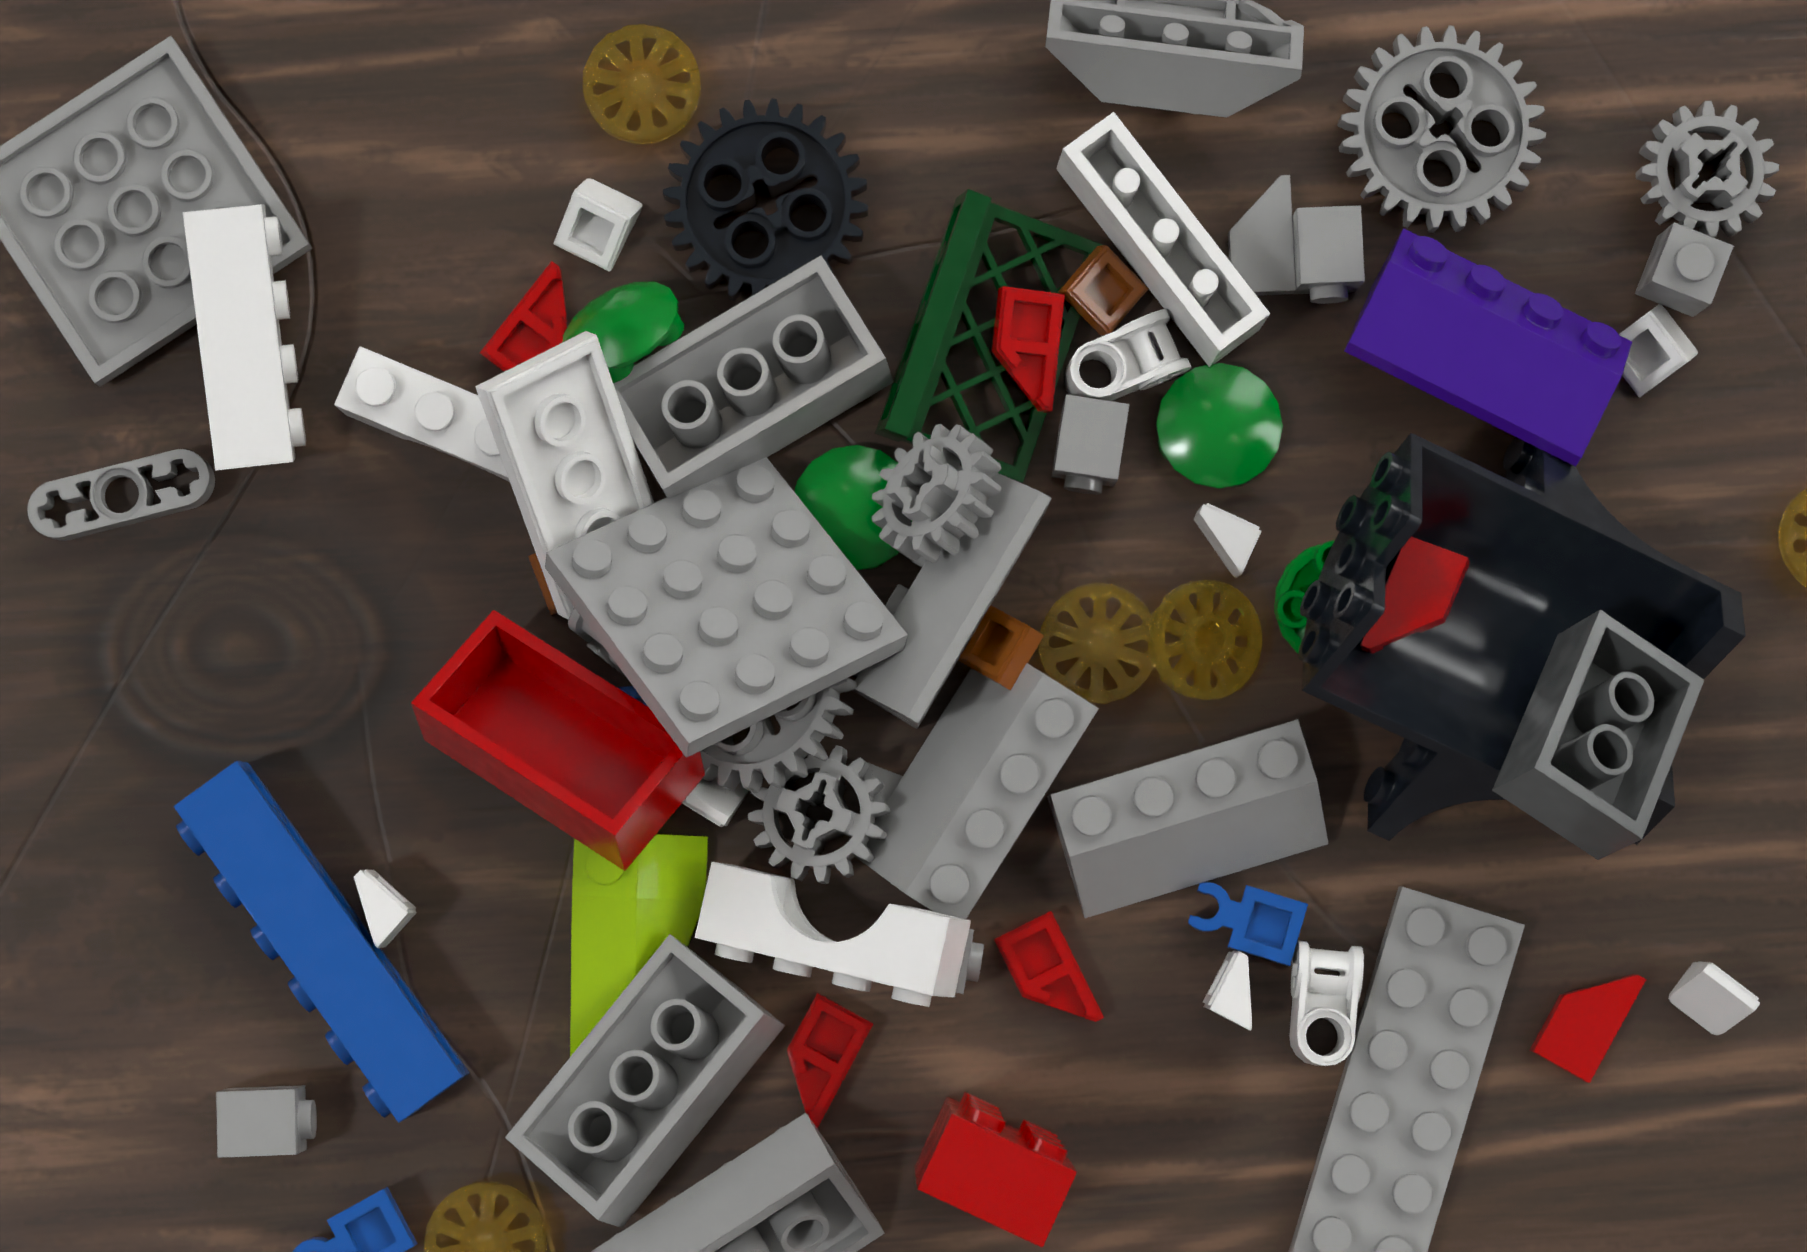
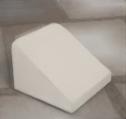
(597, 223)
(1656, 350)
(1229, 536)
(715, 801)
(383, 906)
(1231, 991)
(1712, 998)

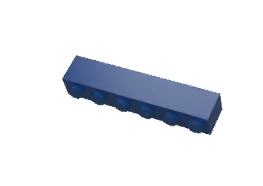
(320, 941)

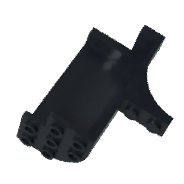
(1537, 566)

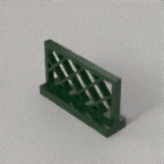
(940, 313)

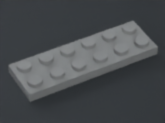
(1408, 1078)

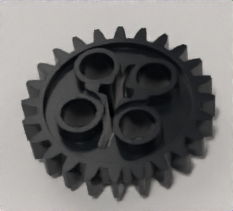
(740, 151)

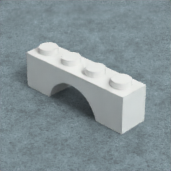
(419, 409)
(904, 948)

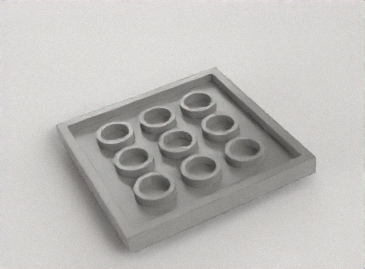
(101, 203)
(725, 604)

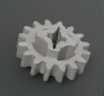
(1689, 154)
(936, 493)
(811, 841)

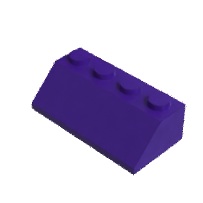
(1489, 346)

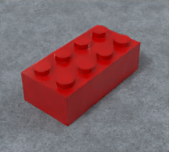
(557, 739)
(994, 1169)

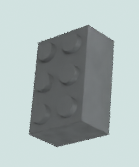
(1599, 735)

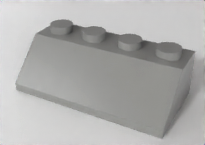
(751, 380)
(950, 603)
(976, 787)
(1190, 818)
(644, 1082)
(771, 1198)

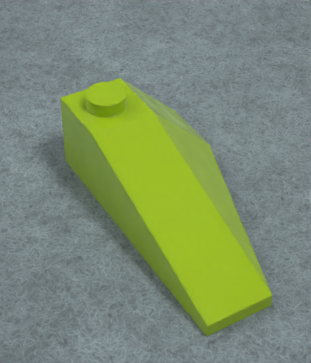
(627, 917)

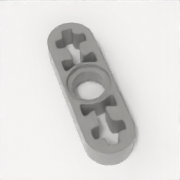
(79, 521)

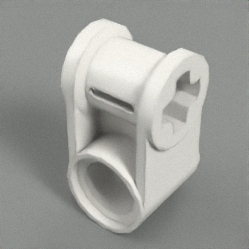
(1136, 355)
(1326, 998)

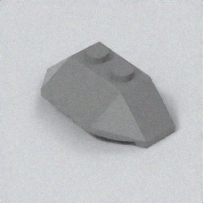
(1176, 52)

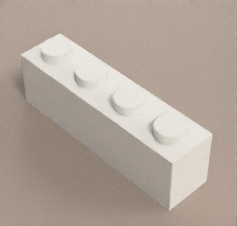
(1161, 239)
(241, 336)

